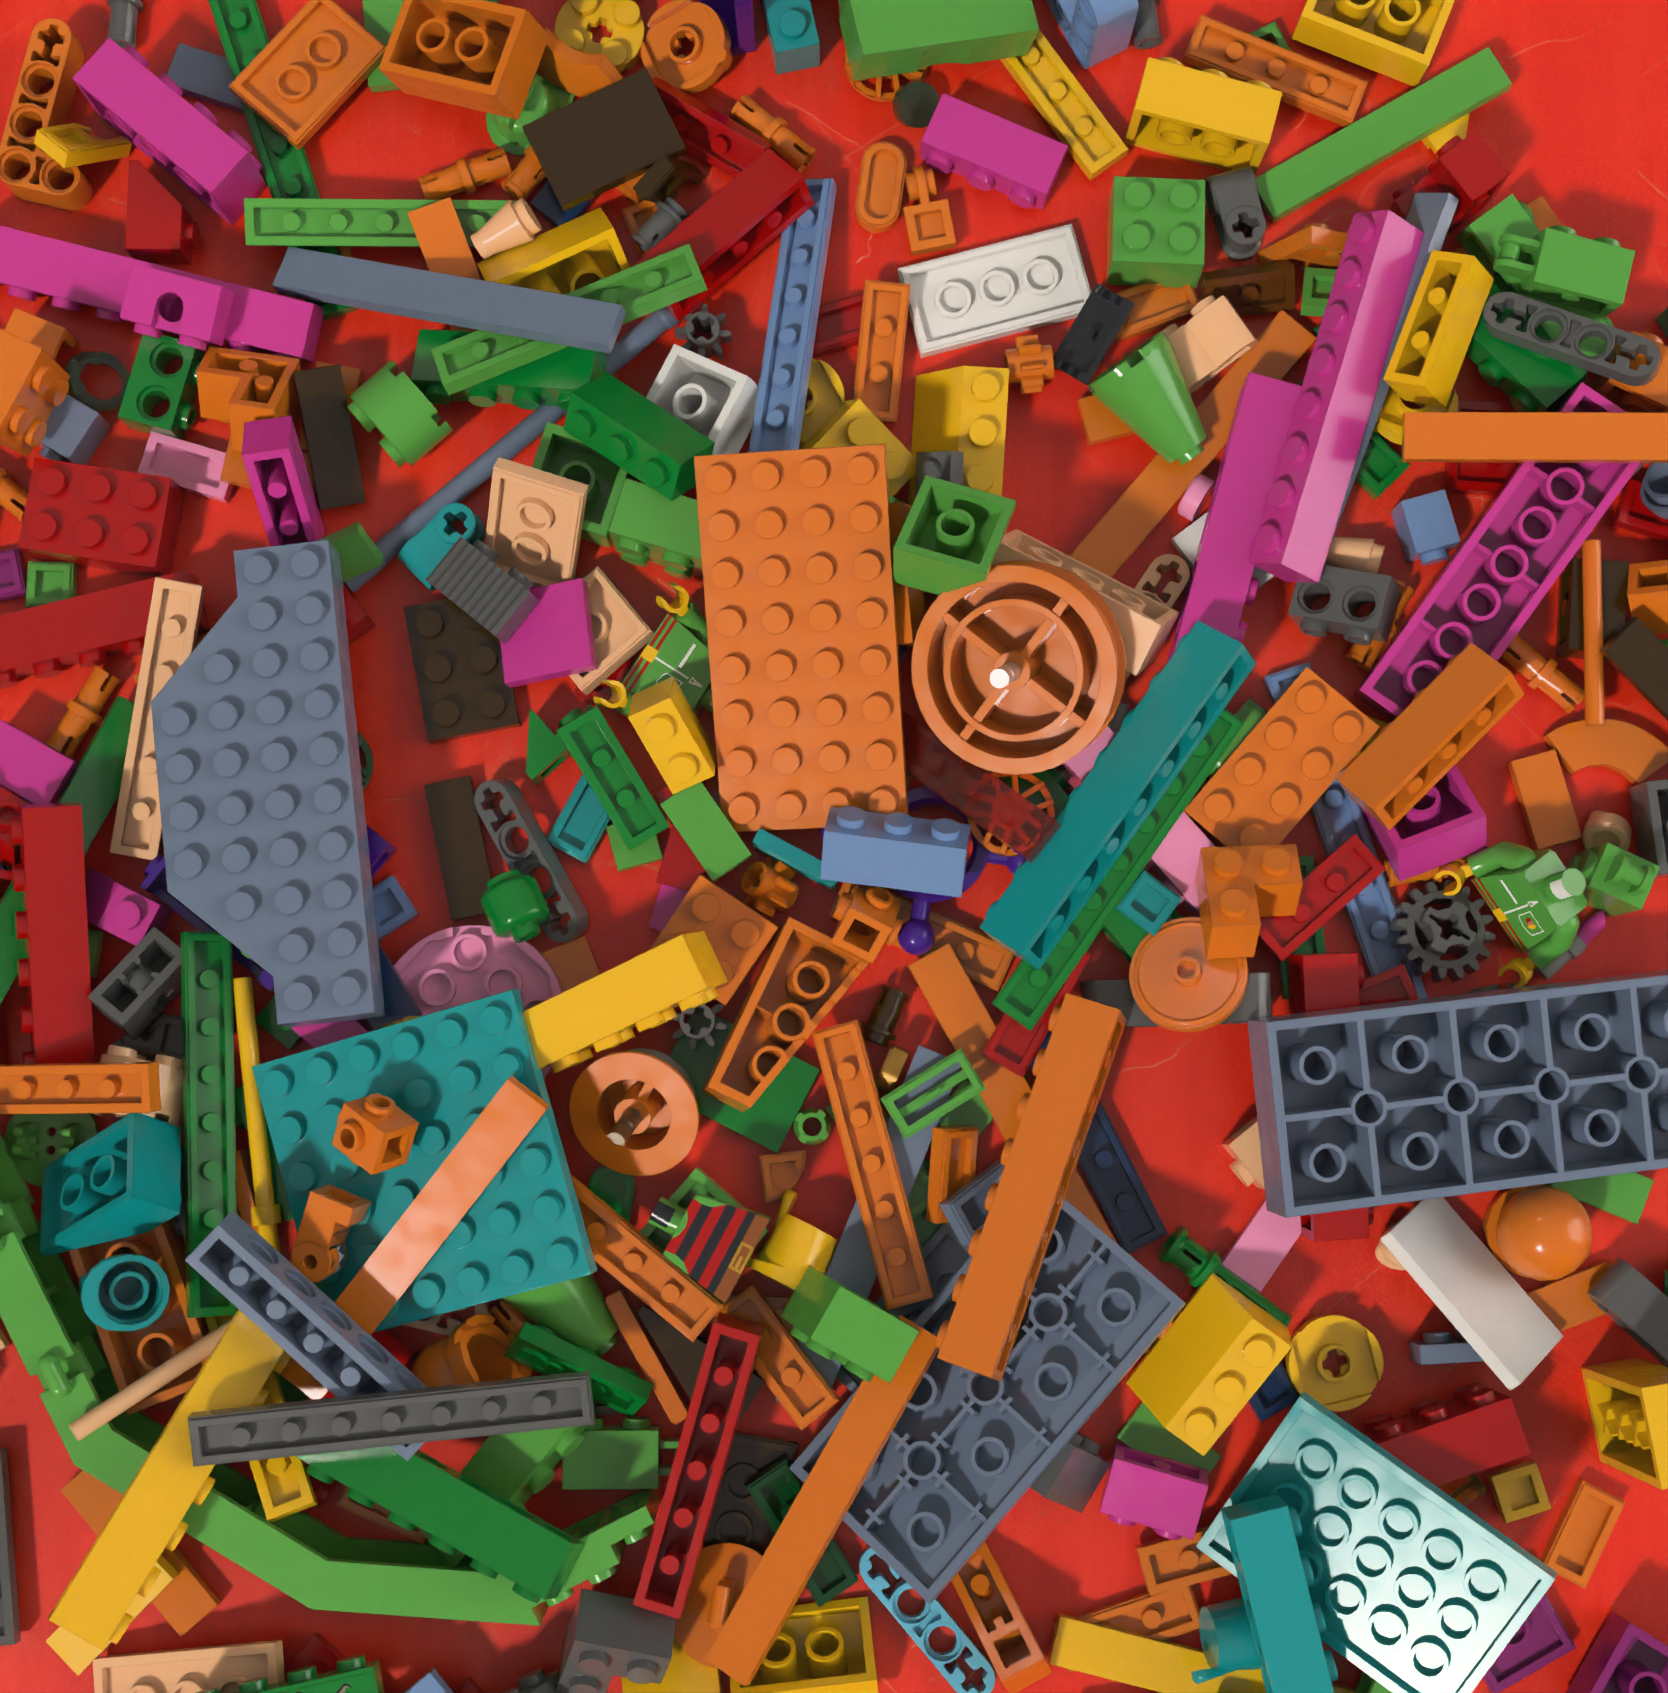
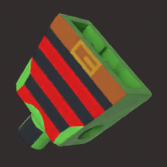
(710, 1239)

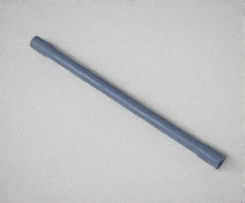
(508, 447)

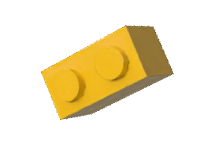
(672, 735)

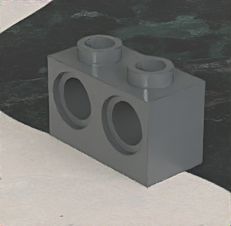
(1347, 593)

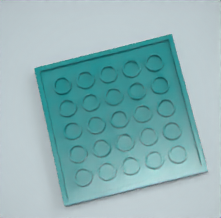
(443, 1075)

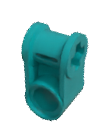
(434, 541)

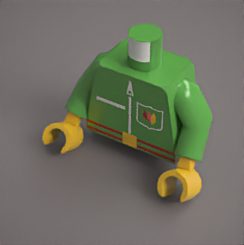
(674, 650)
(1529, 897)

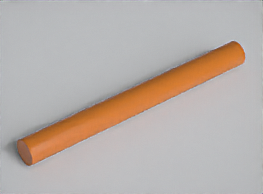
(1593, 633)

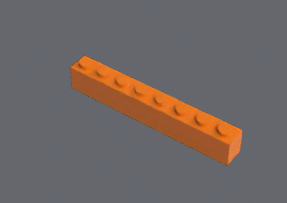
(1031, 1187)

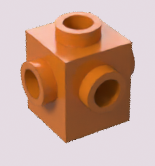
(866, 921)
(374, 1133)

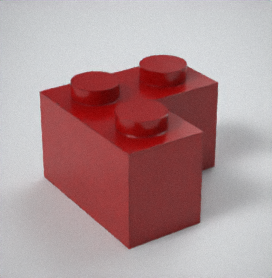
(1463, 169)

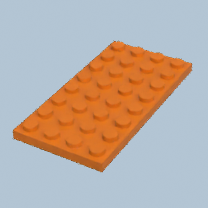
(802, 634)

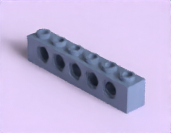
(298, 1315)

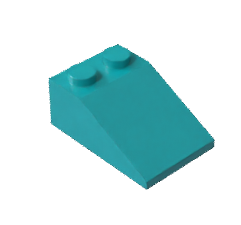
(112, 1185)

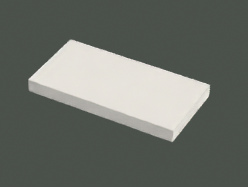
(995, 290)
(1472, 1289)

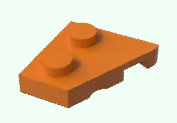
(1313, 245)

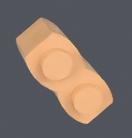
(1209, 341)

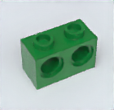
(151, 385)

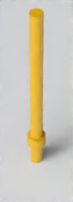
(266, 1212)

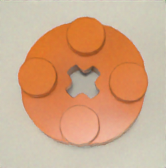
(709, 56)

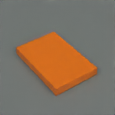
(308, 70)

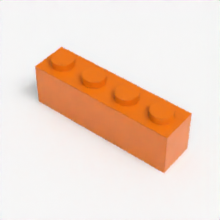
(1430, 735)

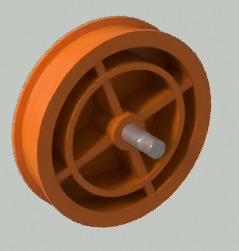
(1019, 668)

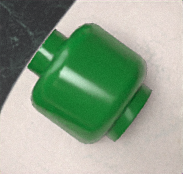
(515, 906)

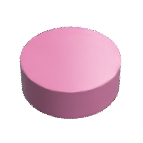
(1196, 497)

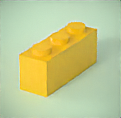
(1438, 328)

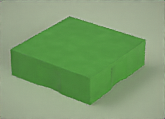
(914, 34)

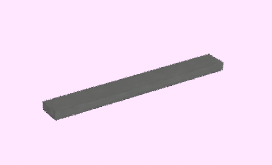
(391, 1418)

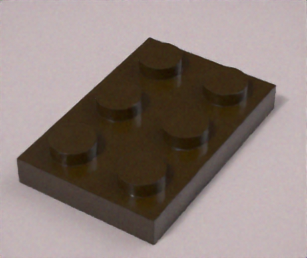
(458, 673)

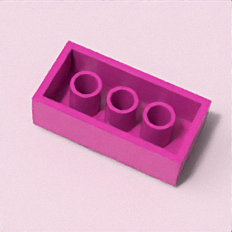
(171, 130)

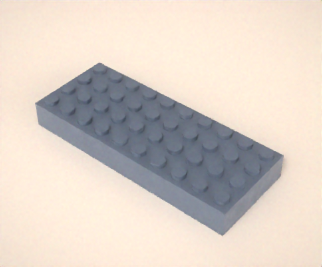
(1461, 1093)

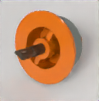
(635, 1111)

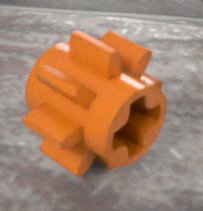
(1029, 363)
(769, 886)

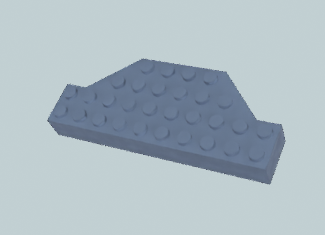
(270, 788)

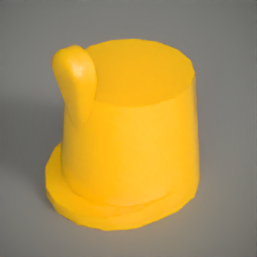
(793, 1248)

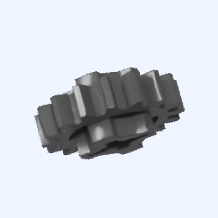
(1462, 929)

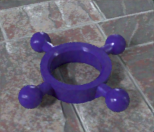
(917, 934)

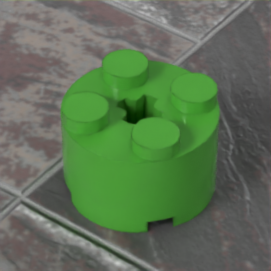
(399, 414)

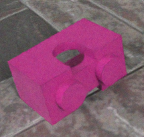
(154, 291)

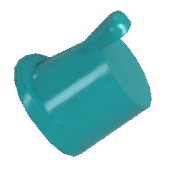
(124, 1292)
(1225, 1640)

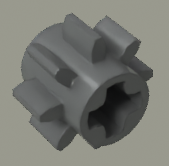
(705, 322)
(705, 1033)

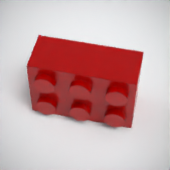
(101, 518)
(1453, 1436)

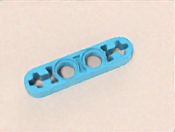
(921, 1625)

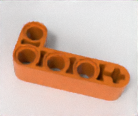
(55, 58)

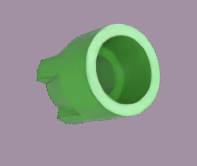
(825, 1123)

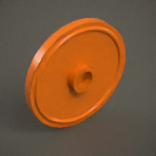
(1178, 983)
(714, 1592)

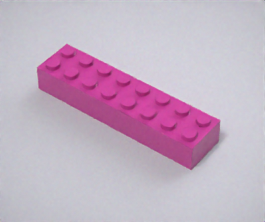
(1499, 568)

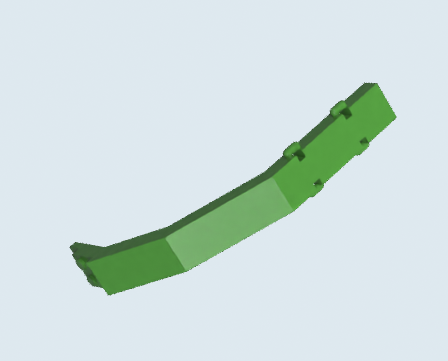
(295, 1552)

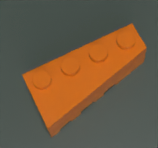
(784, 1006)

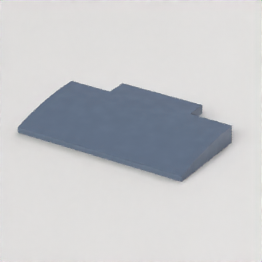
(980, 1443)

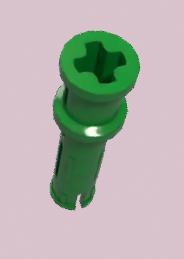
(1208, 1262)

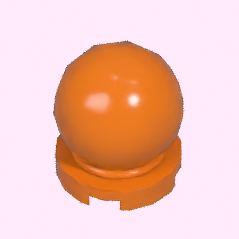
(1538, 1231)
(468, 1356)

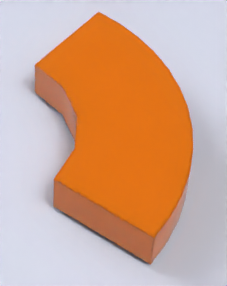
(575, 70)
(1612, 746)

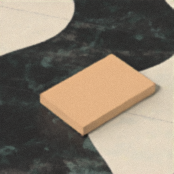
(535, 522)

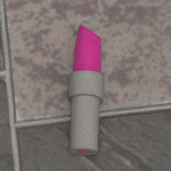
(1586, 932)

